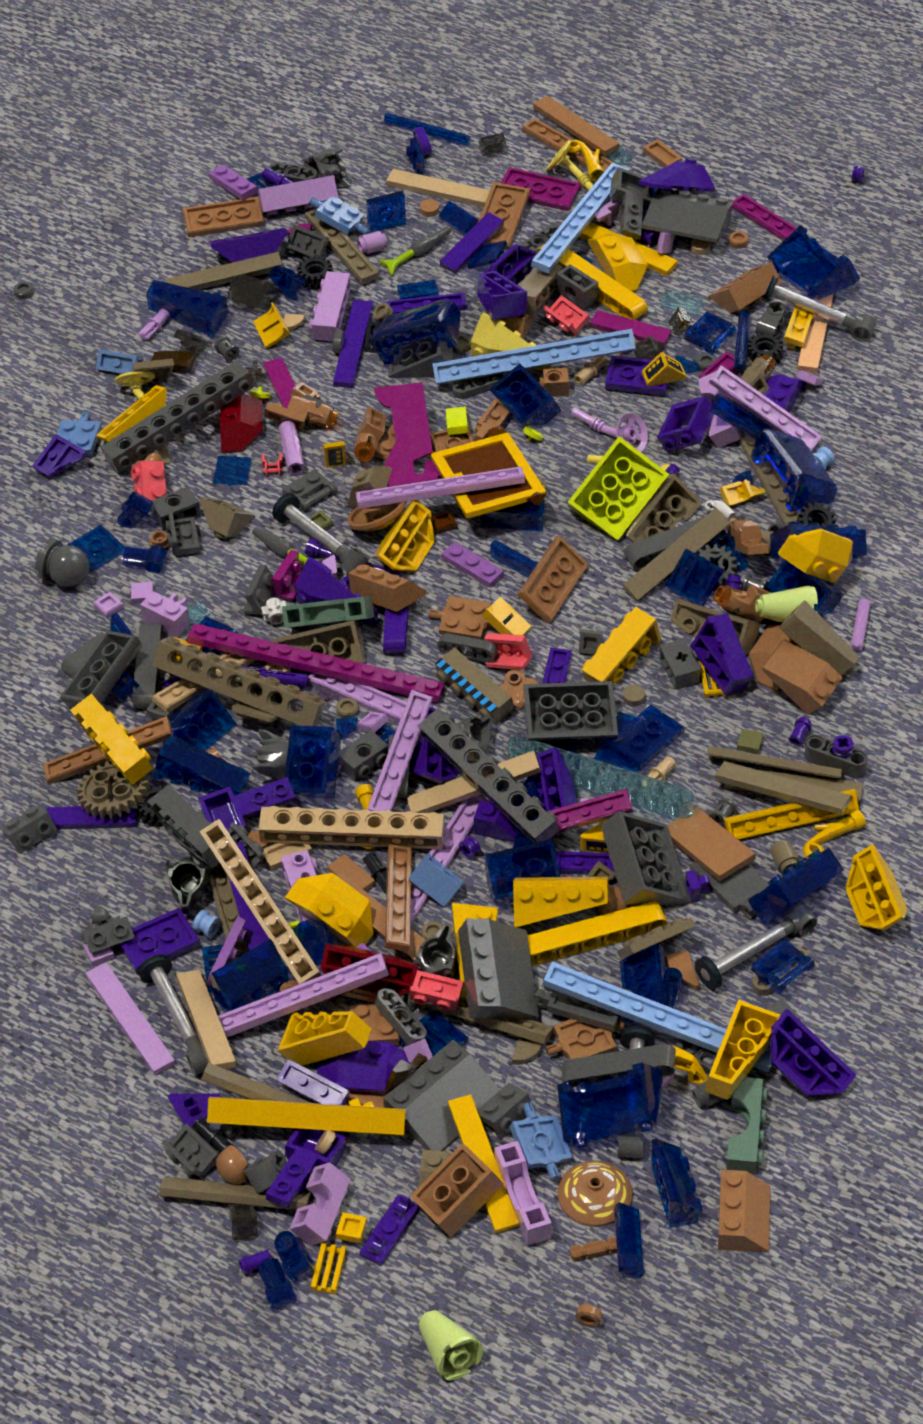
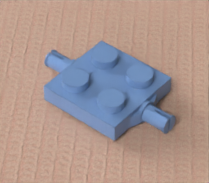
(339, 215)
(81, 432)
(541, 1141)

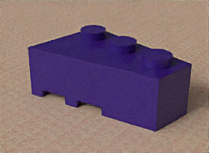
(501, 296)
(722, 654)

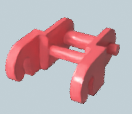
(272, 470)

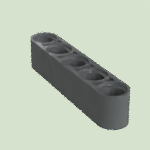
(645, 550)
(145, 674)
(615, 1064)

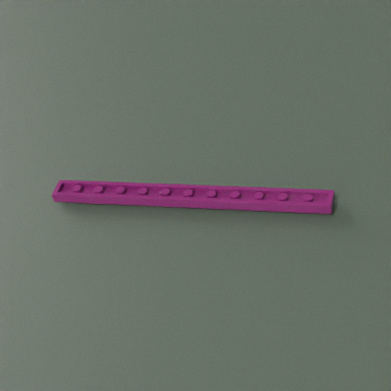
(313, 662)

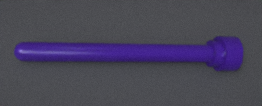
(314, 549)

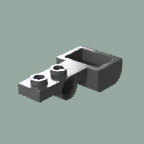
(634, 200)

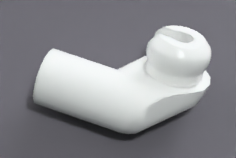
(722, 507)

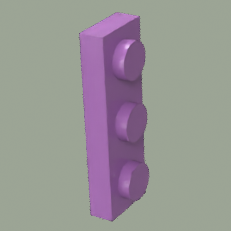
(233, 182)
(472, 564)
(228, 951)

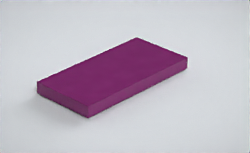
(544, 189)

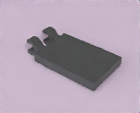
(735, 889)
(576, 1009)

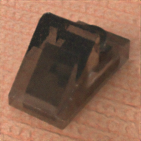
(192, 342)

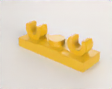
(797, 327)

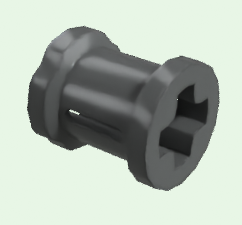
(226, 348)
(748, 580)
(723, 811)

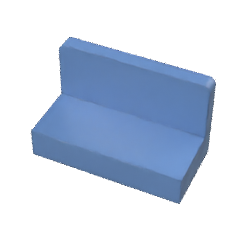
(116, 361)
(436, 880)

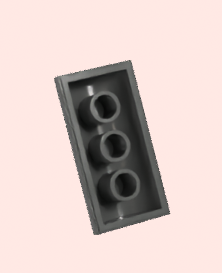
(102, 668)

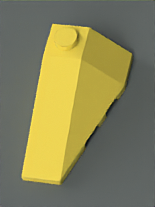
(494, 337)

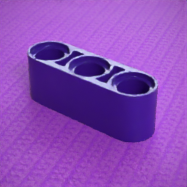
(395, 631)

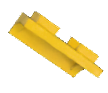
(271, 327)
(499, 612)

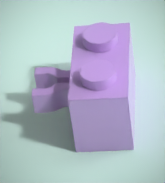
(167, 611)

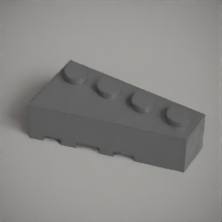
(183, 823)

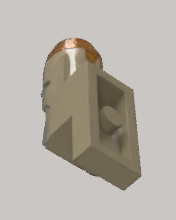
(758, 374)

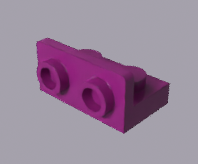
(287, 576)

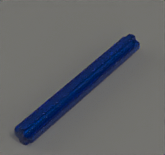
(430, 130)
(742, 340)

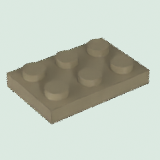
(655, 936)

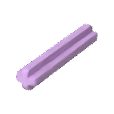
(860, 625)

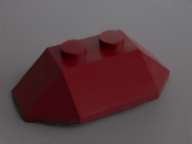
(240, 423)
(400, 971)

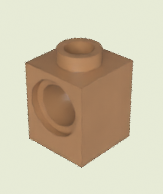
(555, 381)

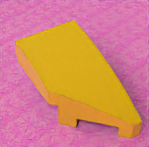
(740, 492)
(688, 1063)

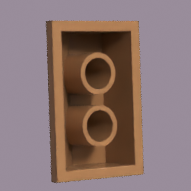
(745, 289)
(386, 589)
(456, 1189)
(743, 1212)

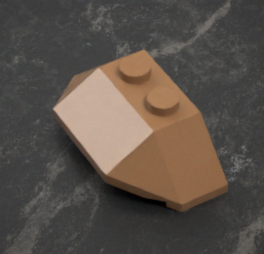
(762, 651)

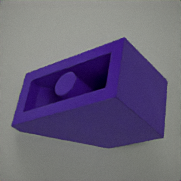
(492, 823)

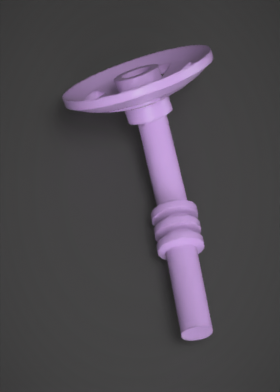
(628, 432)

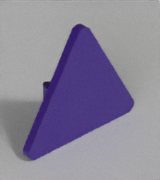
(191, 1105)

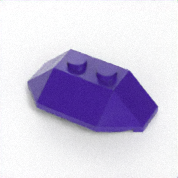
(249, 245)
(514, 263)
(783, 391)
(429, 762)
(554, 781)
(806, 1058)
(363, 1069)

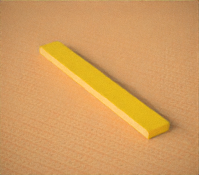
(306, 1115)

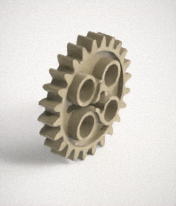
(97, 791)

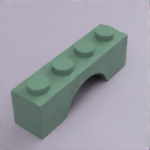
(328, 611)
(743, 1149)

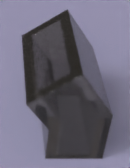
(492, 144)

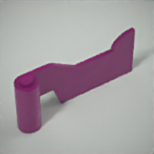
(410, 432)

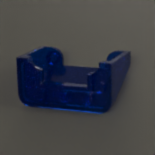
(812, 266)
(435, 320)
(798, 467)
(610, 1106)

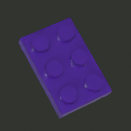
(626, 375)
(164, 935)

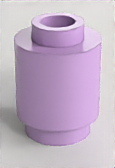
(372, 242)

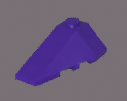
(682, 176)
(318, 585)

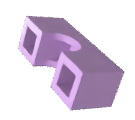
(315, 1222)

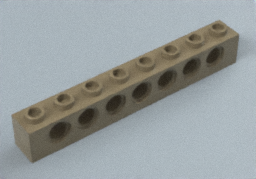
(166, 660)

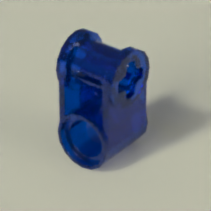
(287, 280)
(134, 510)
(295, 1258)

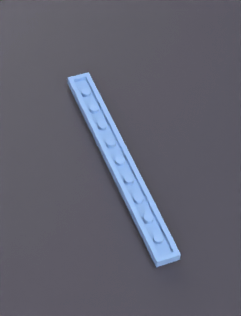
(575, 222)
(534, 356)
(641, 1010)

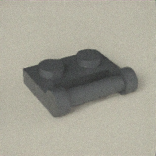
(308, 485)

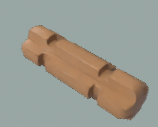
(593, 1249)

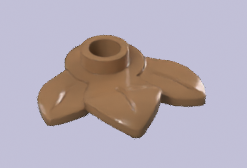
(515, 688)

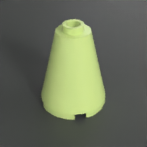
(780, 604)
(449, 1345)

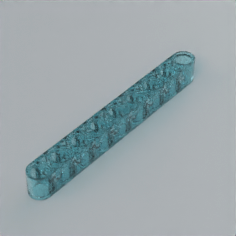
(610, 779)

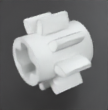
(273, 611)

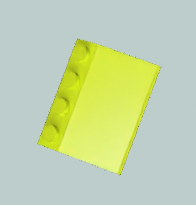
(617, 489)

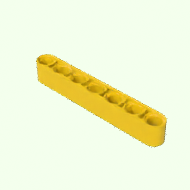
(611, 292)
(595, 932)

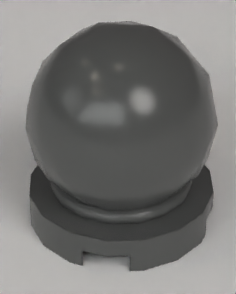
(63, 564)

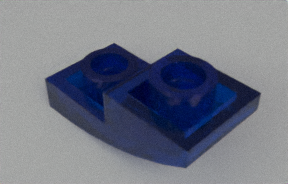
(416, 157)

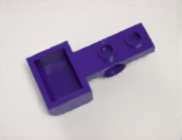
(232, 808)
(302, 1160)

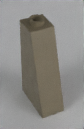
(818, 638)

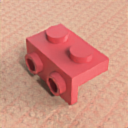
(567, 315)
(149, 479)
(512, 651)
(436, 991)

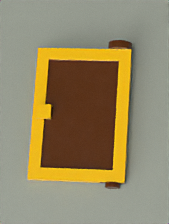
(486, 455)

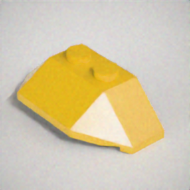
(620, 259)
(138, 411)
(408, 539)
(818, 553)
(874, 891)
(335, 905)

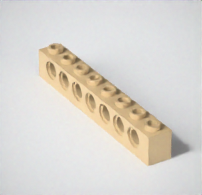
(361, 834)
(260, 902)

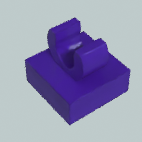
(696, 886)

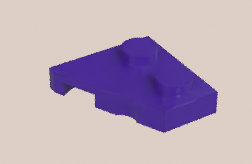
(58, 457)

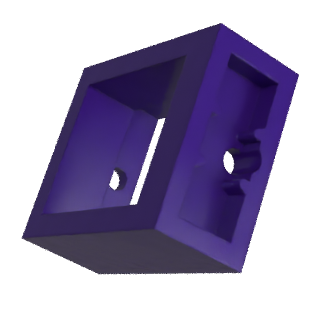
(695, 413)

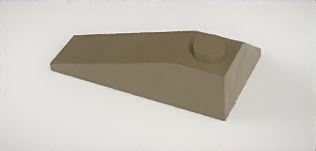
(664, 510)
(692, 617)
(337, 640)

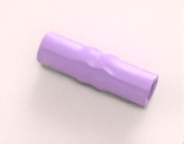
(291, 448)

